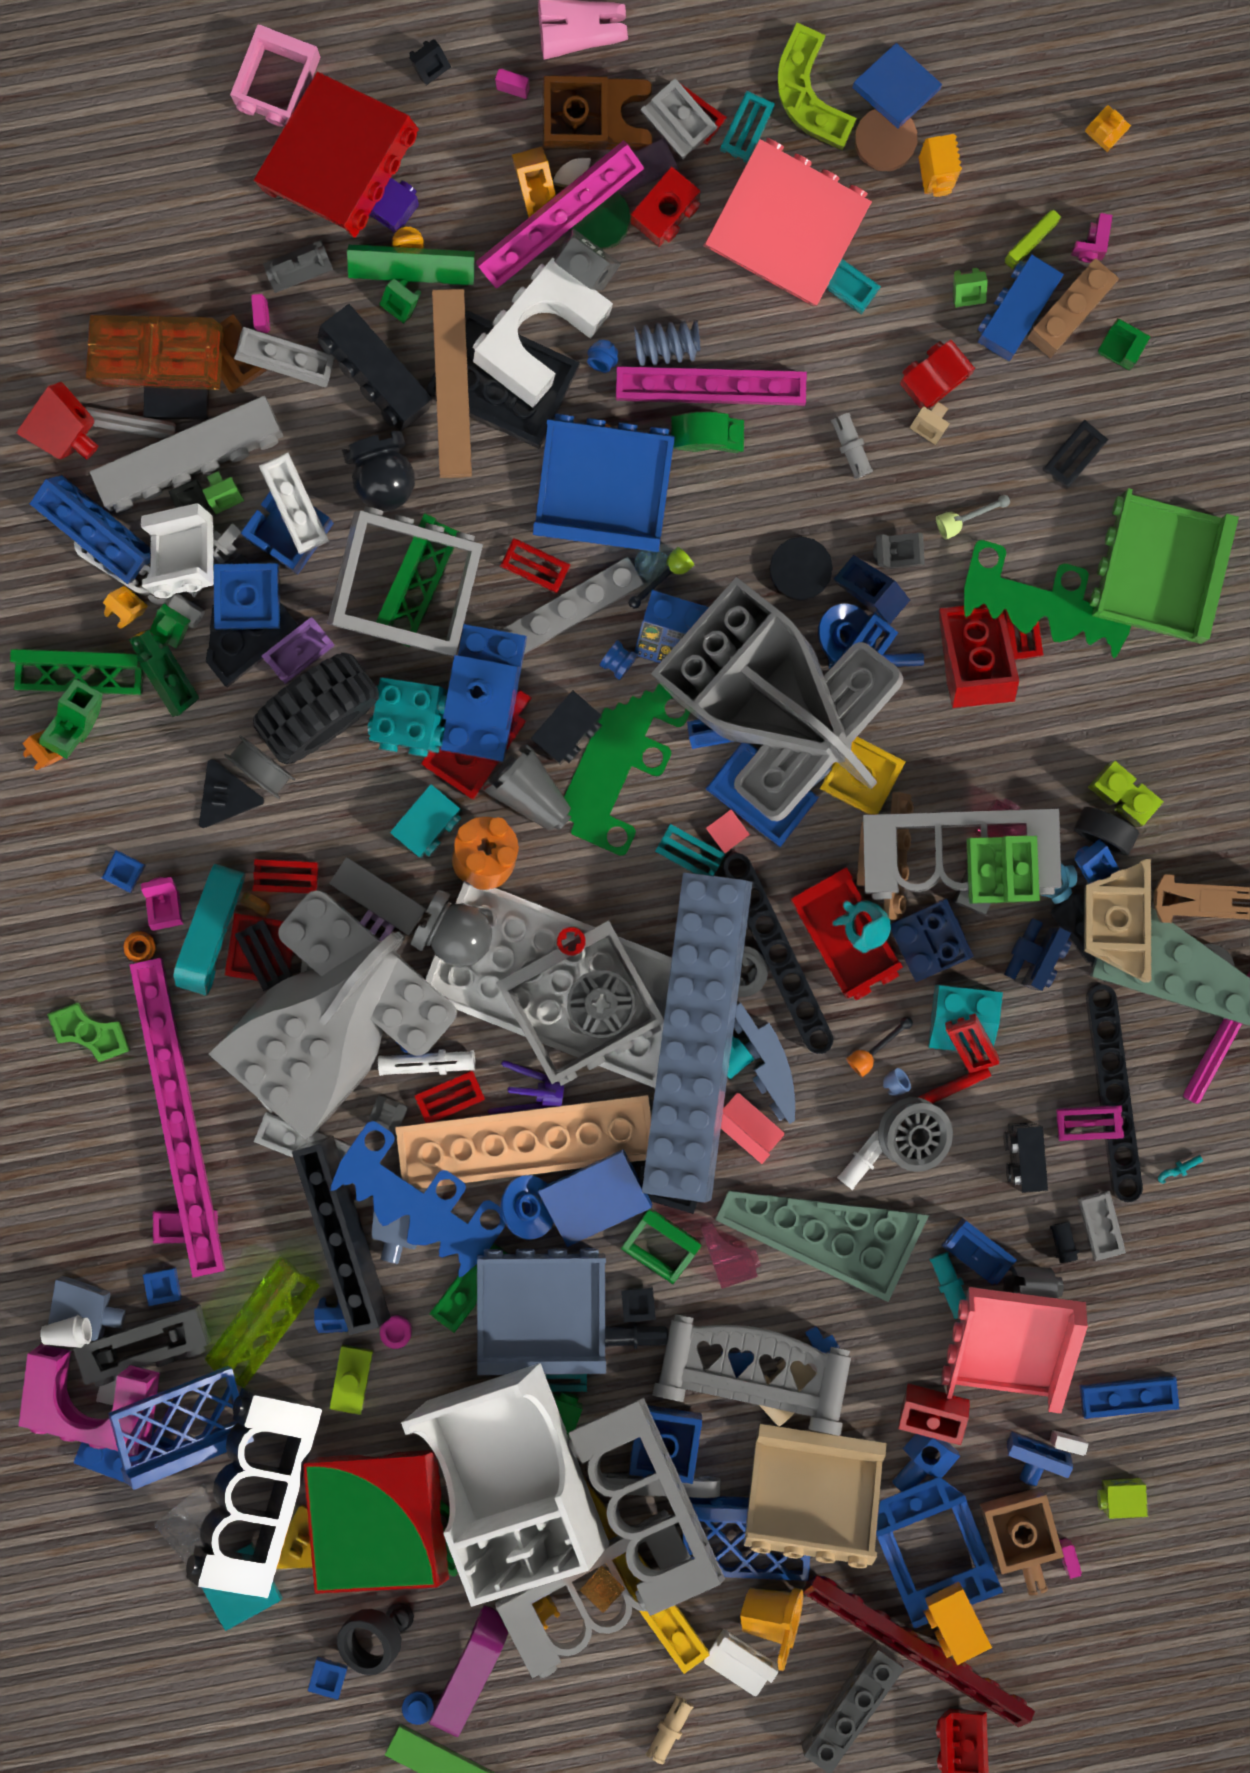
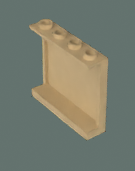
(814, 1495)

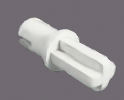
(861, 1162)

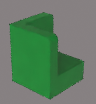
(1123, 344)

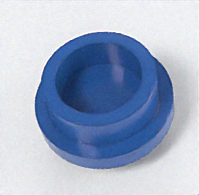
(417, 1708)

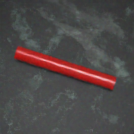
(955, 1085)

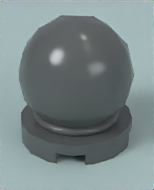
(455, 932)

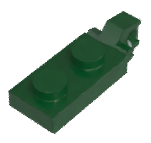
(164, 673)

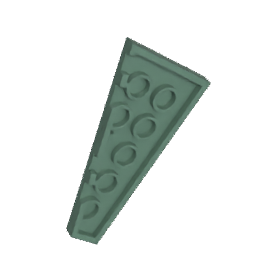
(1186, 975)
(844, 1240)

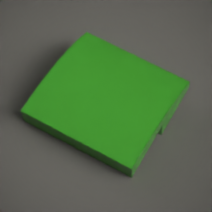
(1003, 869)

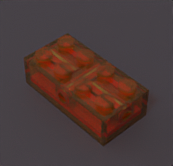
(155, 352)

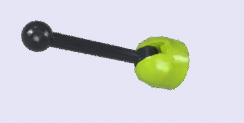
(677, 563)

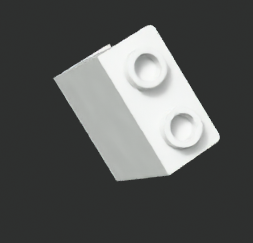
(179, 550)

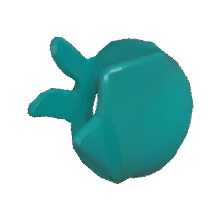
(873, 934)

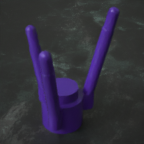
(546, 1092)

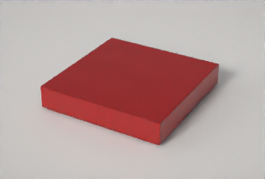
(237, 963)

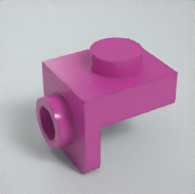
(162, 903)

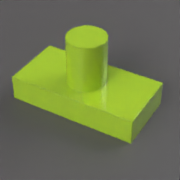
(351, 1379)

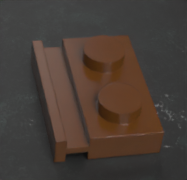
(235, 372)

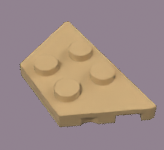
(1120, 920)

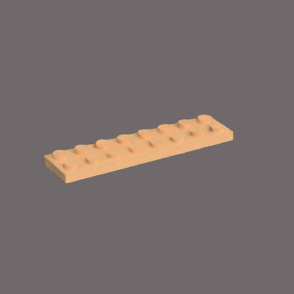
(524, 1141)

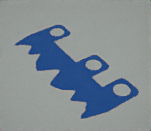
(429, 1214)

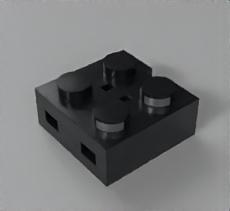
(1027, 1157)

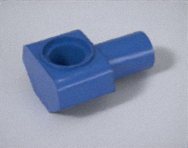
(920, 1465)

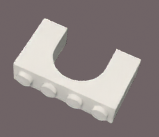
(550, 292)

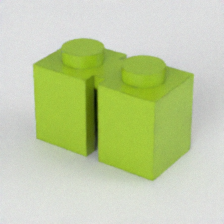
(1117, 784)

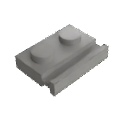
(678, 118)

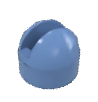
(897, 1082)

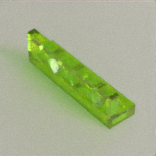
(256, 1320)

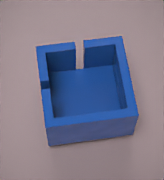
(273, 536)

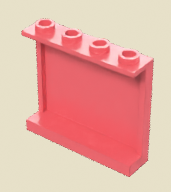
(788, 221)
(1016, 1344)

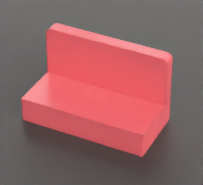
(750, 1128)

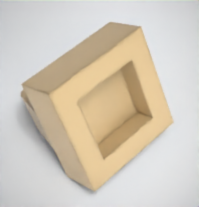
(930, 423)

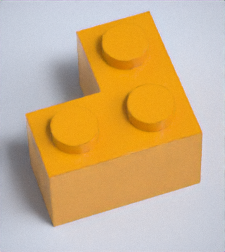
(958, 1625)

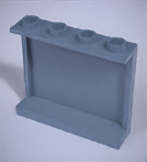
(541, 1311)

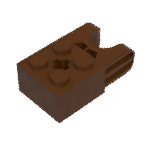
(601, 105)

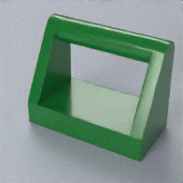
(671, 1231)

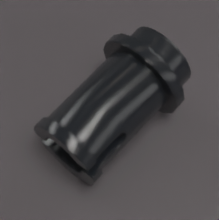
(1064, 1242)

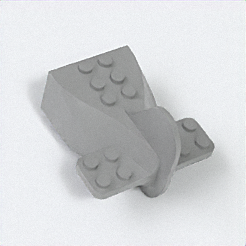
(761, 683)
(323, 1028)

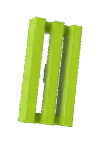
(1032, 238)

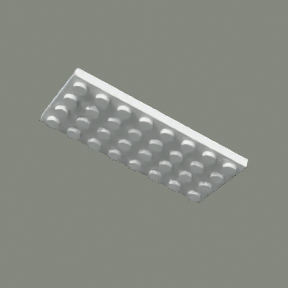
(527, 933)

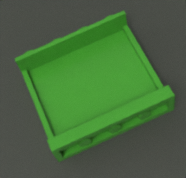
(1163, 567)

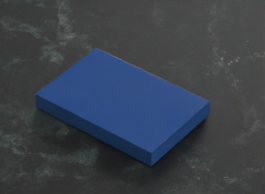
(723, 789)
(595, 1198)

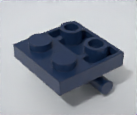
(931, 940)
(1042, 957)

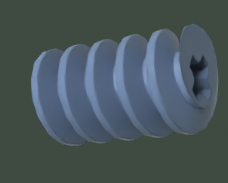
(667, 342)

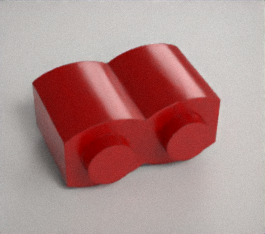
(936, 375)

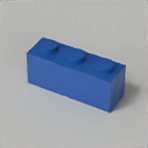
(1018, 307)

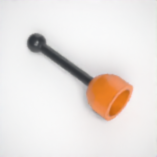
(862, 1060)

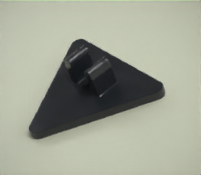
(225, 796)

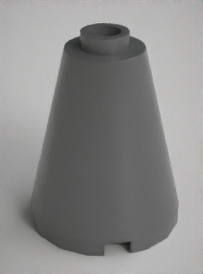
(529, 790)

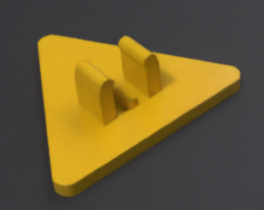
(296, 1545)

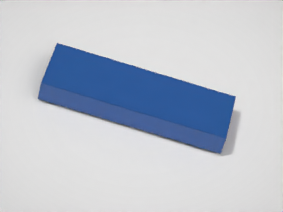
(1129, 1397)

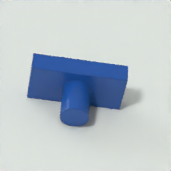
(1096, 862)
(1037, 1458)

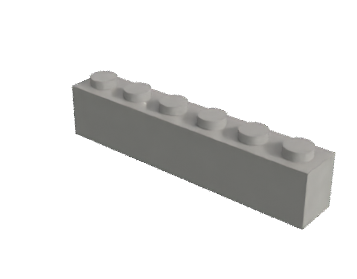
(187, 454)

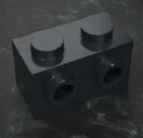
(567, 728)

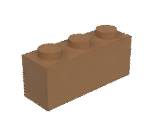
(1072, 308)

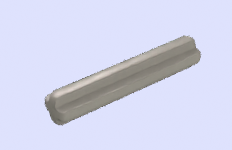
(132, 423)

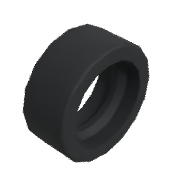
(1111, 830)
(355, 1655)

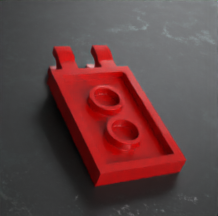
(471, 772)

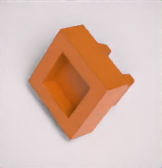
(40, 753)

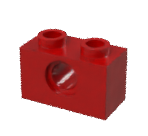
(671, 189)

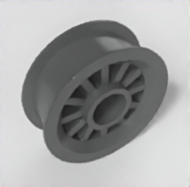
(259, 767)
(930, 1122)

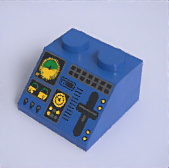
(665, 625)

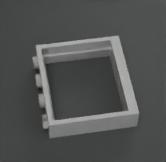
(405, 526)
(596, 1056)

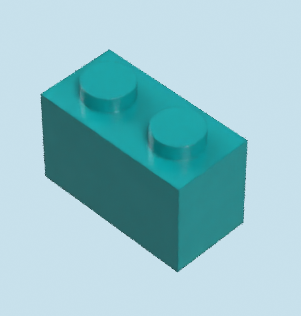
(426, 822)

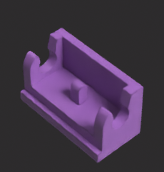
(298, 650)

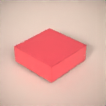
(727, 831)

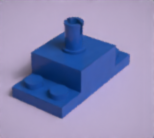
(483, 692)

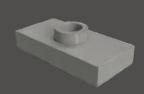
(1101, 1225)

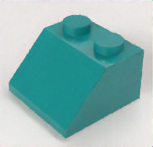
(957, 1002)

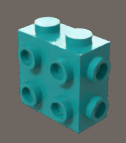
(408, 717)

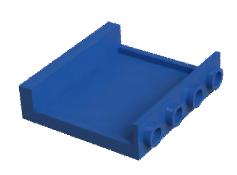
(604, 483)

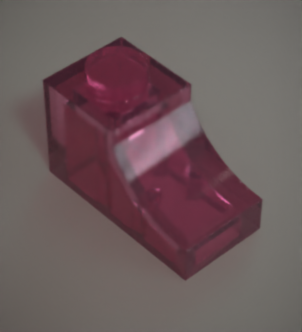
(731, 1261)

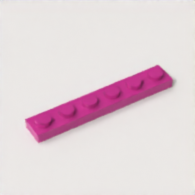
(560, 214)
(711, 386)

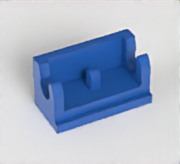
(978, 1252)

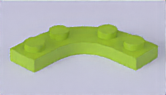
(798, 97)

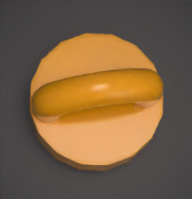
(408, 238)

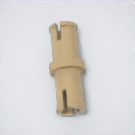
(669, 1730)

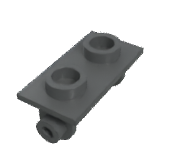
(297, 266)

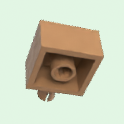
(1034, 1547)

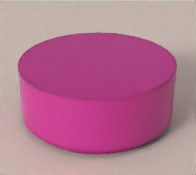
(396, 1332)

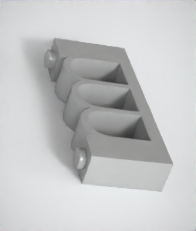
(881, 846)
(683, 1580)
(526, 1629)

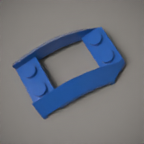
(915, 1505)

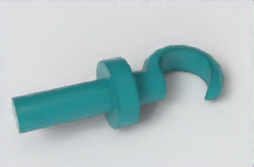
(1179, 1169)

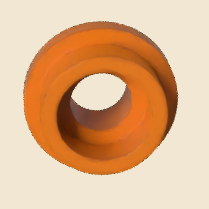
(129, 946)

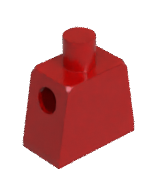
(59, 424)

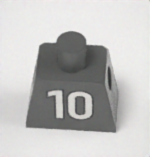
(585, 261)

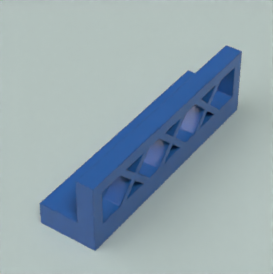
(92, 527)

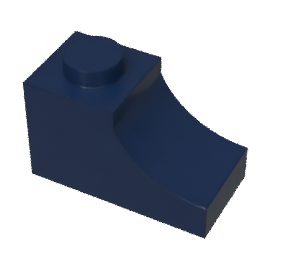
(872, 588)

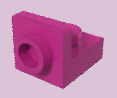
(1099, 236)

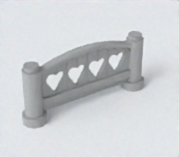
(819, 1398)

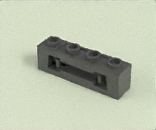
(194, 1330)
(852, 1707)

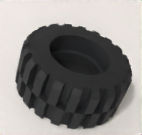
(315, 708)

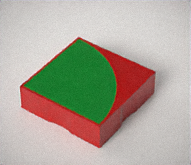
(375, 1522)

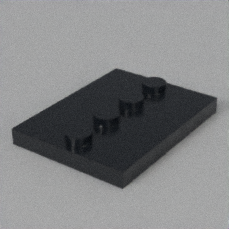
(497, 405)

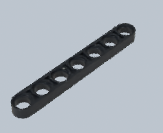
(789, 965)
(1105, 1079)

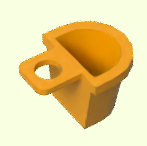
(773, 1617)

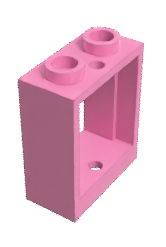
(283, 45)

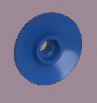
(840, 619)
(536, 1218)

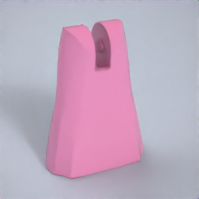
(579, 25)

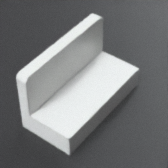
(741, 1663)

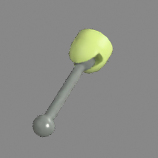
(951, 523)

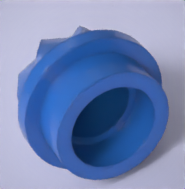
(602, 356)

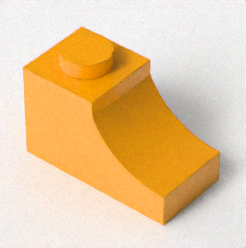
(534, 178)

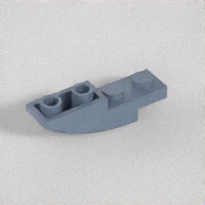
(774, 1072)

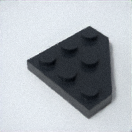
(238, 650)

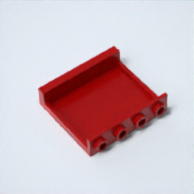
(337, 153)

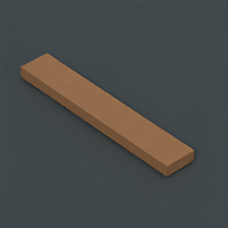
(451, 383)

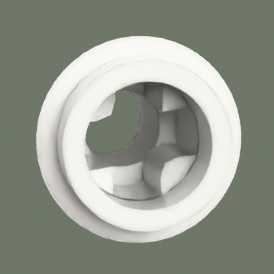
(68, 1332)

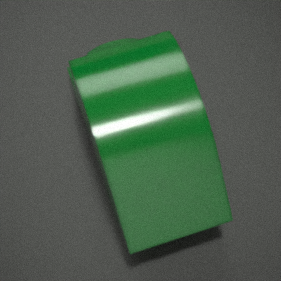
(707, 431)
(74, 719)

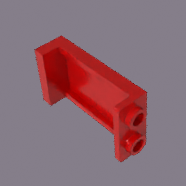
(850, 967)

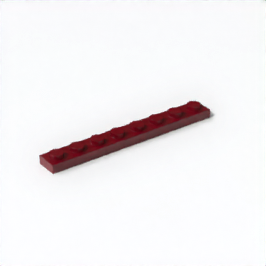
(925, 1655)

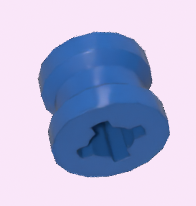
(618, 660)

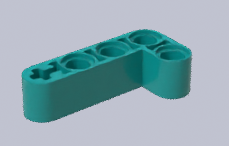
(197, 959)

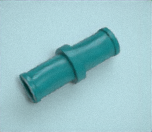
(949, 1282)

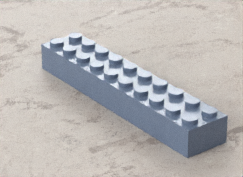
(697, 1037)

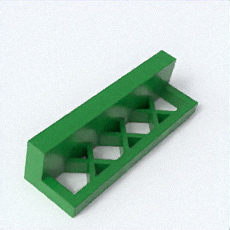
(406, 574)
(76, 660)

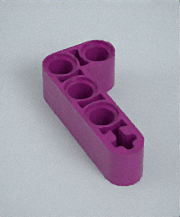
(470, 1672)

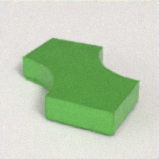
(74, 1025)

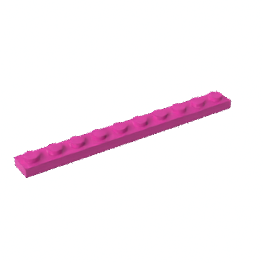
(177, 1117)

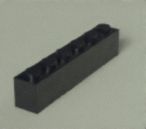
(341, 1237)

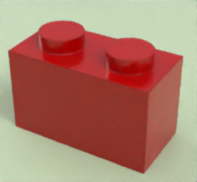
(934, 1415)

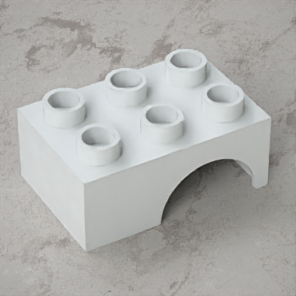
(511, 1485)

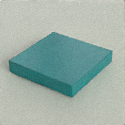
(236, 1607)

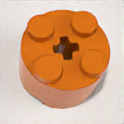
(470, 860)

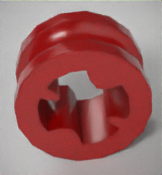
(563, 935)

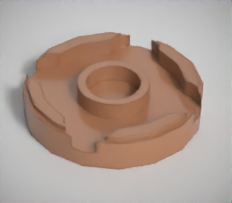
(883, 144)

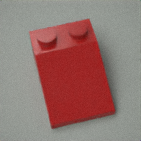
(977, 657)

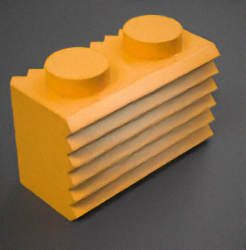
(940, 164)

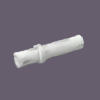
(465, 1061)

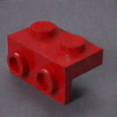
(963, 1741)

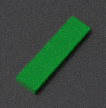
(411, 264)

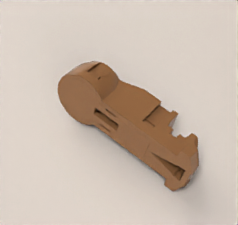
(1200, 900)

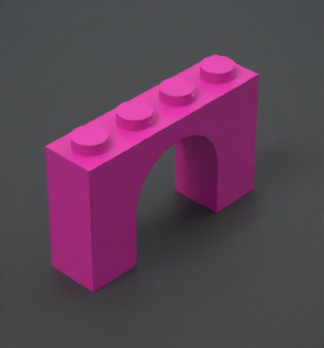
(49, 1408)

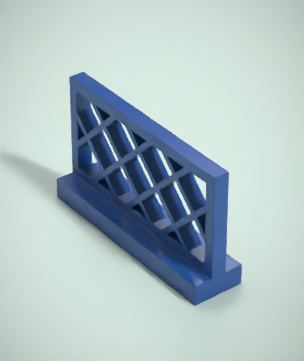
(180, 1454)
(734, 1510)

